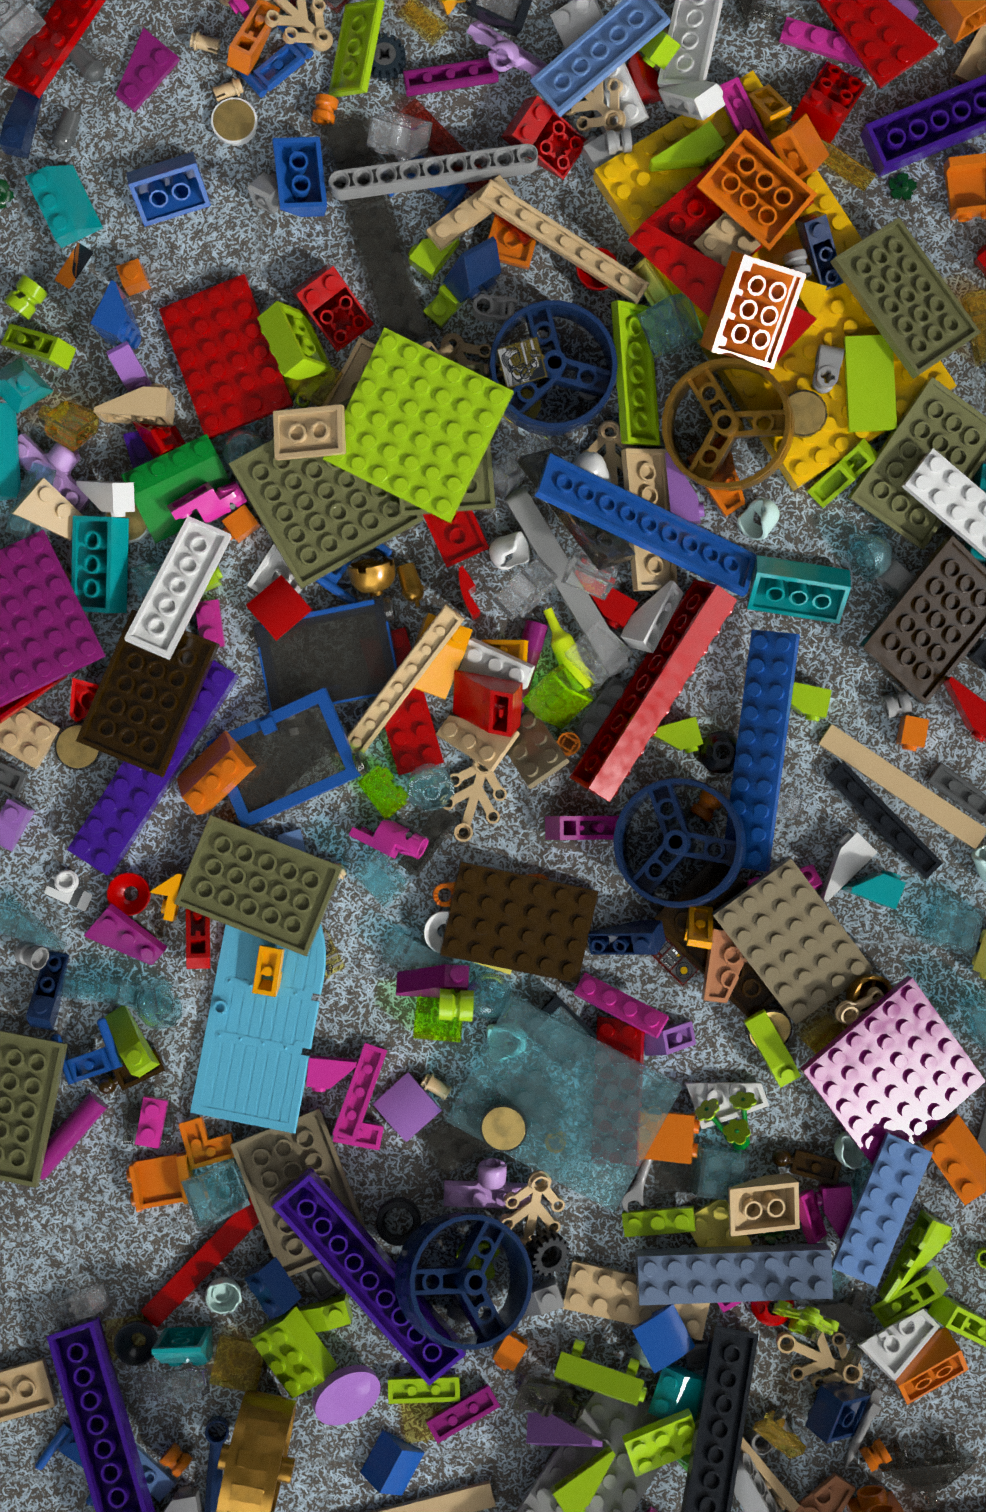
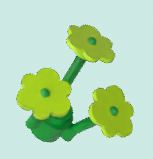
(737, 1131)

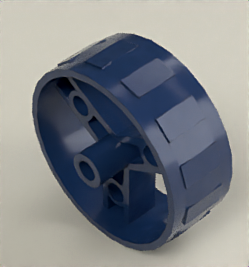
(539, 317)
(644, 881)
(461, 1280)

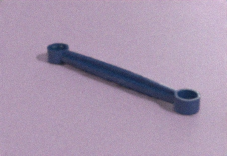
(214, 1475)

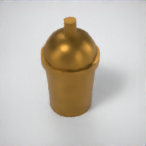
(410, 583)

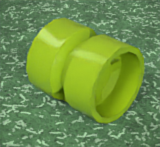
(25, 297)
(456, 1005)

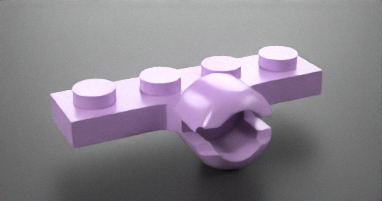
(504, 52)
(59, 459)
(486, 1191)

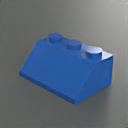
(300, 176)
(168, 189)
(115, 318)

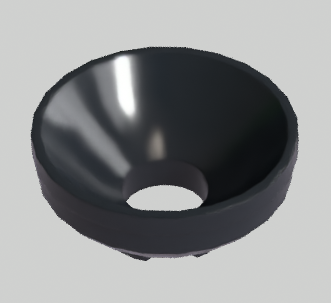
(708, 752)
(128, 1351)

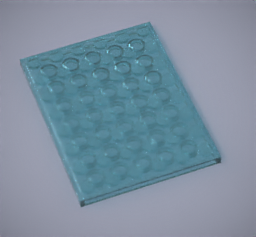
(583, 1101)

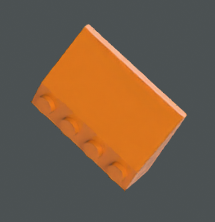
(756, 190)
(752, 309)

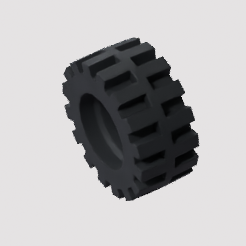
(554, 1259)

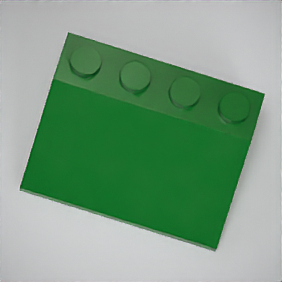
(169, 479)

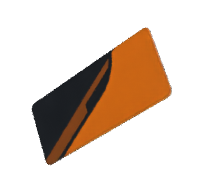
(73, 265)

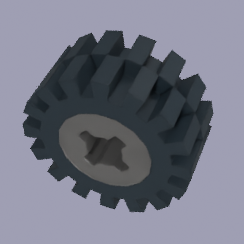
(393, 63)

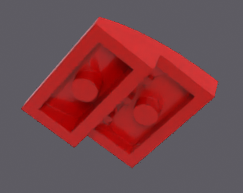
(468, 587)
(278, 607)

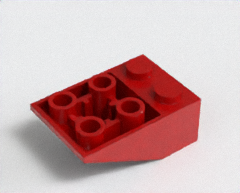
(830, 100)
(553, 136)
(332, 307)
(488, 702)

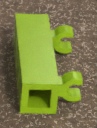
(601, 1378)

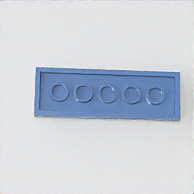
(599, 53)
(881, 1209)

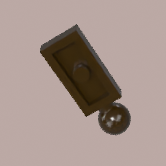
(107, 1084)
(808, 1165)

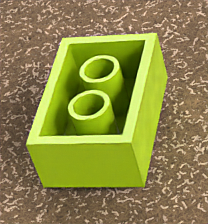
(294, 1352)

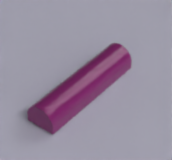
(449, 77)
(535, 635)
(72, 1131)

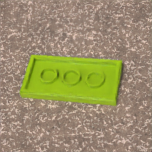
(356, 48)
(869, 384)

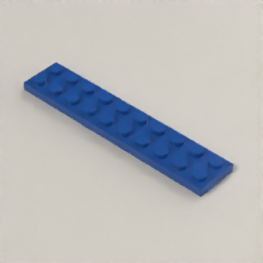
(645, 525)
(762, 742)

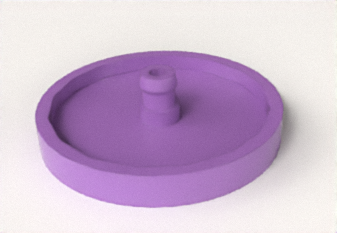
(346, 1395)

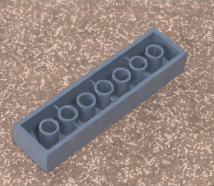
(733, 1274)

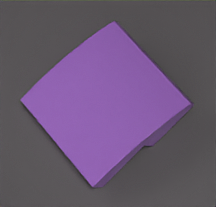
(407, 1107)

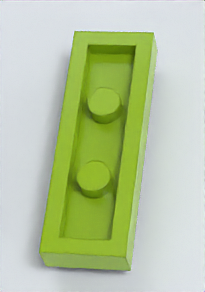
(659, 1221)
(415, 1390)

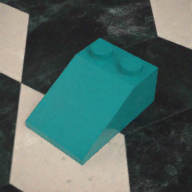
(184, 1345)

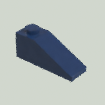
(20, 125)

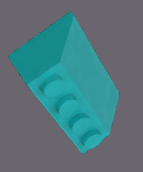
(9, 454)
(100, 563)
(799, 589)

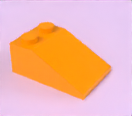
(440, 673)

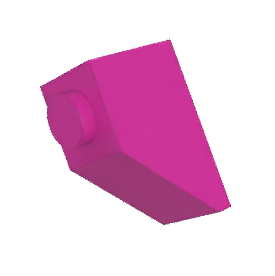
(327, 1071)

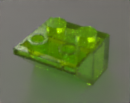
(383, 792)
(429, 1027)

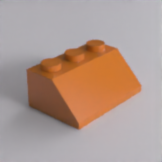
(214, 774)
(958, 1158)
(932, 1367)

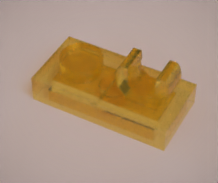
(423, 21)
(774, 1433)

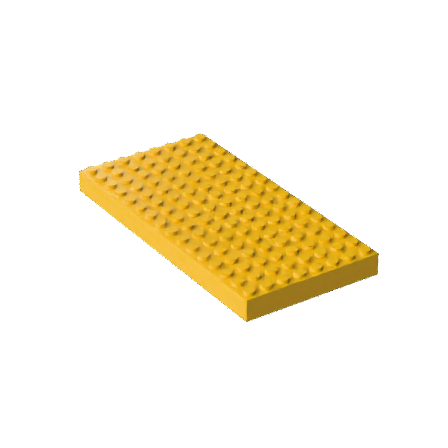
(638, 193)

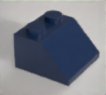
(474, 271)
(272, 1287)
(836, 1411)

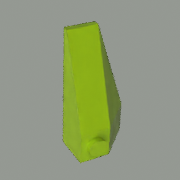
(921, 1245)

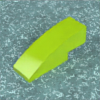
(843, 473)

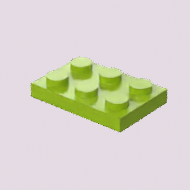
(660, 1442)

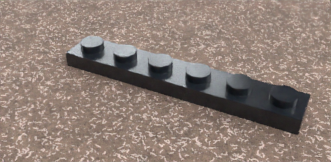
(884, 820)

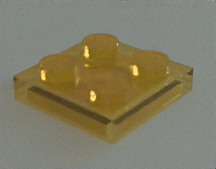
(236, 1364)

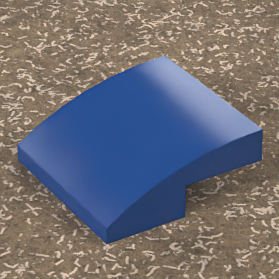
(663, 1337)

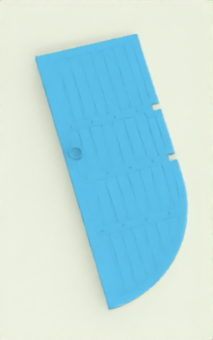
(255, 1042)

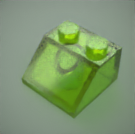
(558, 697)

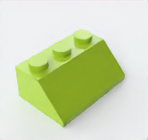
(293, 342)

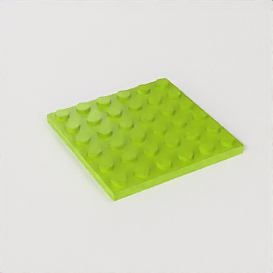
(420, 424)

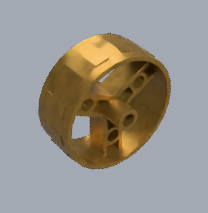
(702, 379)
(257, 1454)

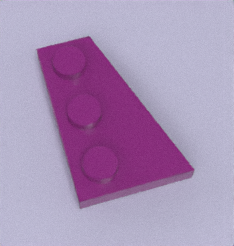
(145, 71)
(125, 935)

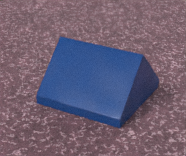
(391, 1464)

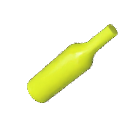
(560, 644)

